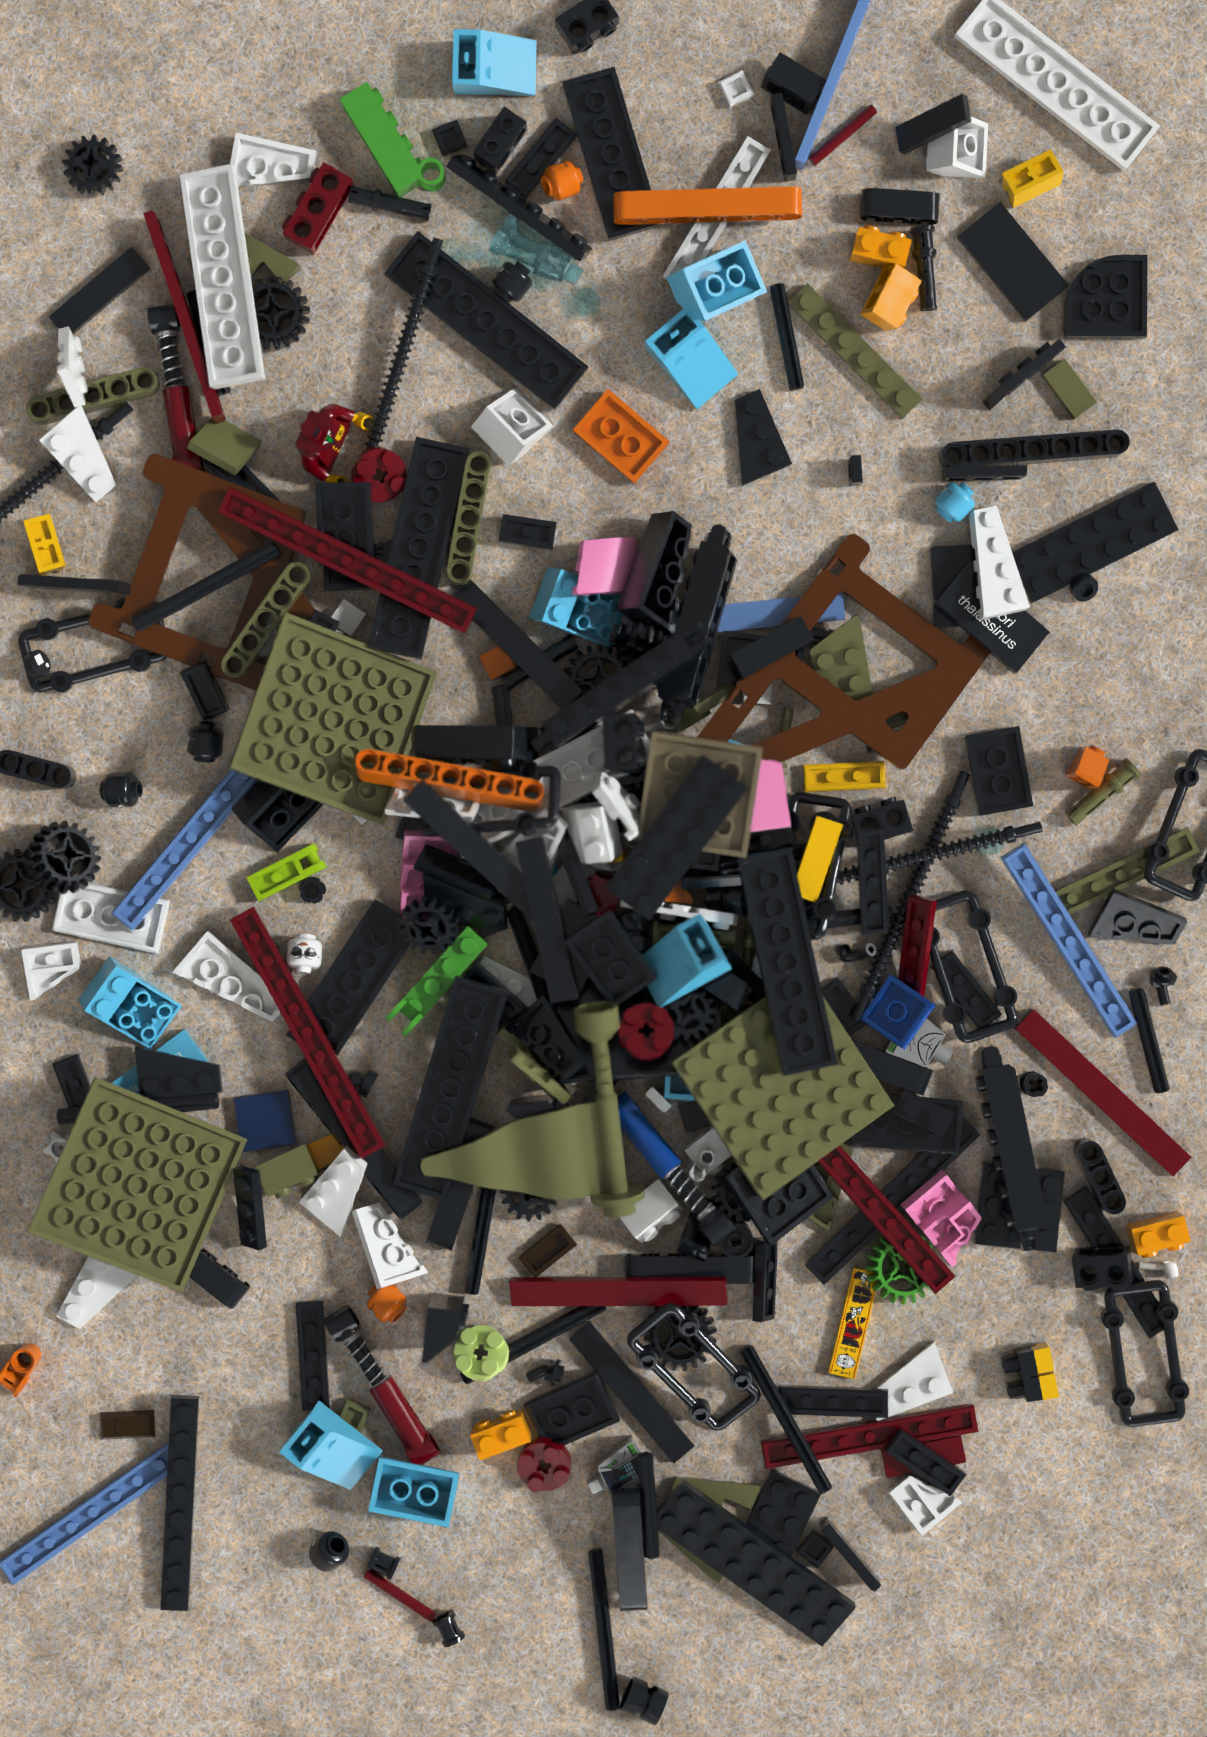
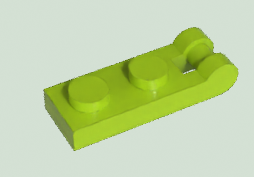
(285, 873)

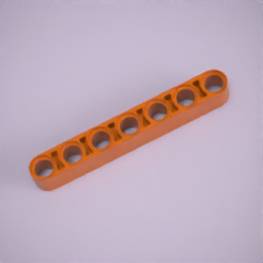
(707, 205)
(460, 789)

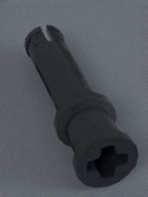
(927, 253)

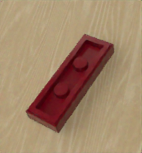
(949, 1448)

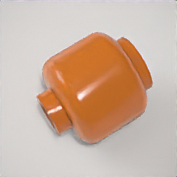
(561, 180)
(387, 1303)

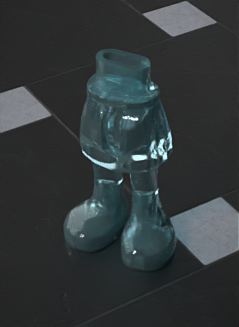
(545, 259)

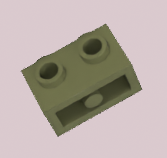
(287, 1171)

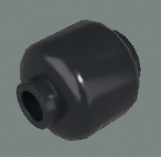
(512, 281)
(205, 742)
(121, 790)
(329, 1551)

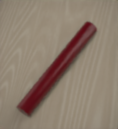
(843, 135)
(400, 1595)

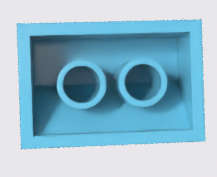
(717, 282)
(414, 1491)

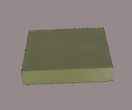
(224, 445)

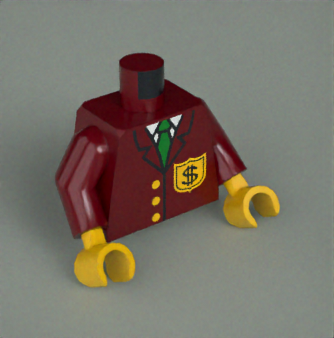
(323, 437)

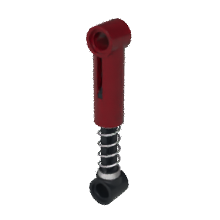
(176, 395)
(417, 1442)

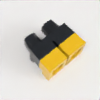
(1035, 1373)

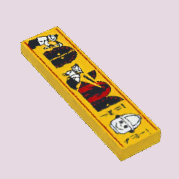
(853, 1324)

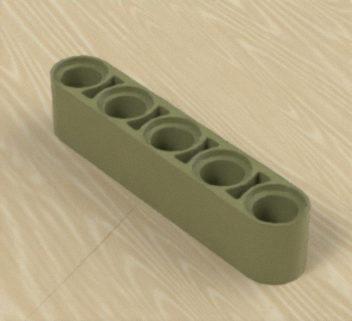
(106, 395)
(469, 505)
(255, 628)

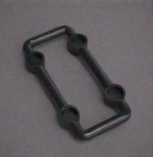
(63, 681)
(525, 822)
(1158, 850)
(825, 907)
(1004, 995)
(689, 1326)
(1176, 1387)

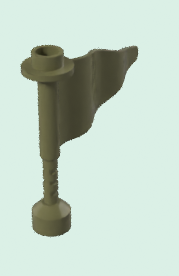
(559, 1151)

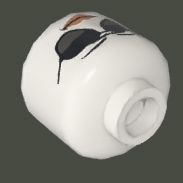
(304, 953)

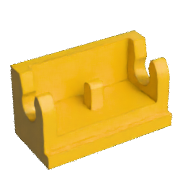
(1032, 178)
(44, 544)

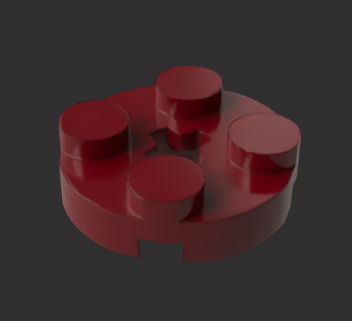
(387, 461)
(634, 1042)
(544, 1478)

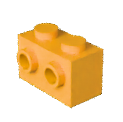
(879, 248)
(891, 297)
(1157, 1234)
(500, 1434)

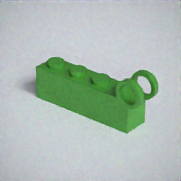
(386, 144)
(439, 977)

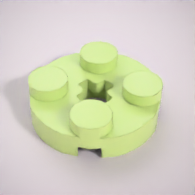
(489, 1365)

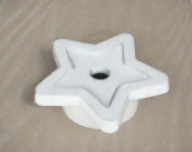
(53, 1148)

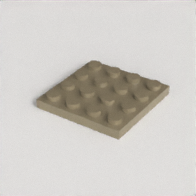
(671, 762)

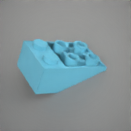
(493, 64)
(691, 358)
(577, 615)
(685, 960)
(128, 1003)
(330, 1448)

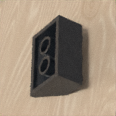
(274, 813)
(444, 1321)

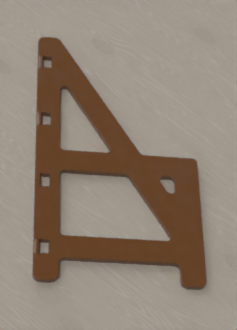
(185, 489)
(921, 698)

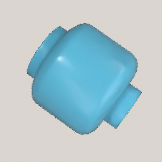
(955, 501)

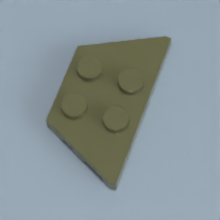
(843, 659)

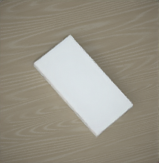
(90, 917)

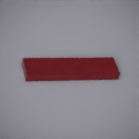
(917, 942)

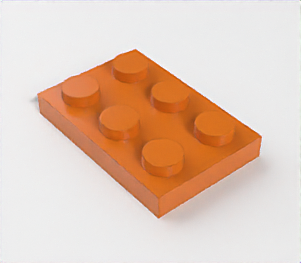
(621, 436)

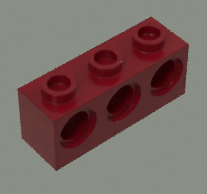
(317, 222)

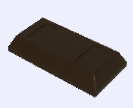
(547, 1250)
(127, 1424)

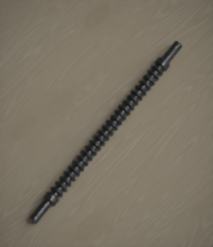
(427, 272)
(104, 426)
(1008, 834)
(869, 989)

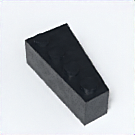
(657, 572)
(475, 742)

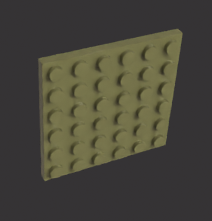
(322, 706)
(771, 1120)
(137, 1185)

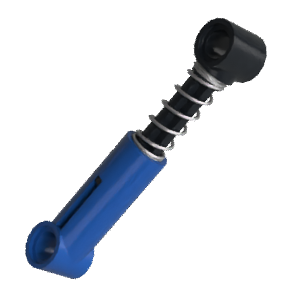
(667, 1165)

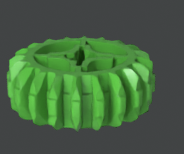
(891, 1274)

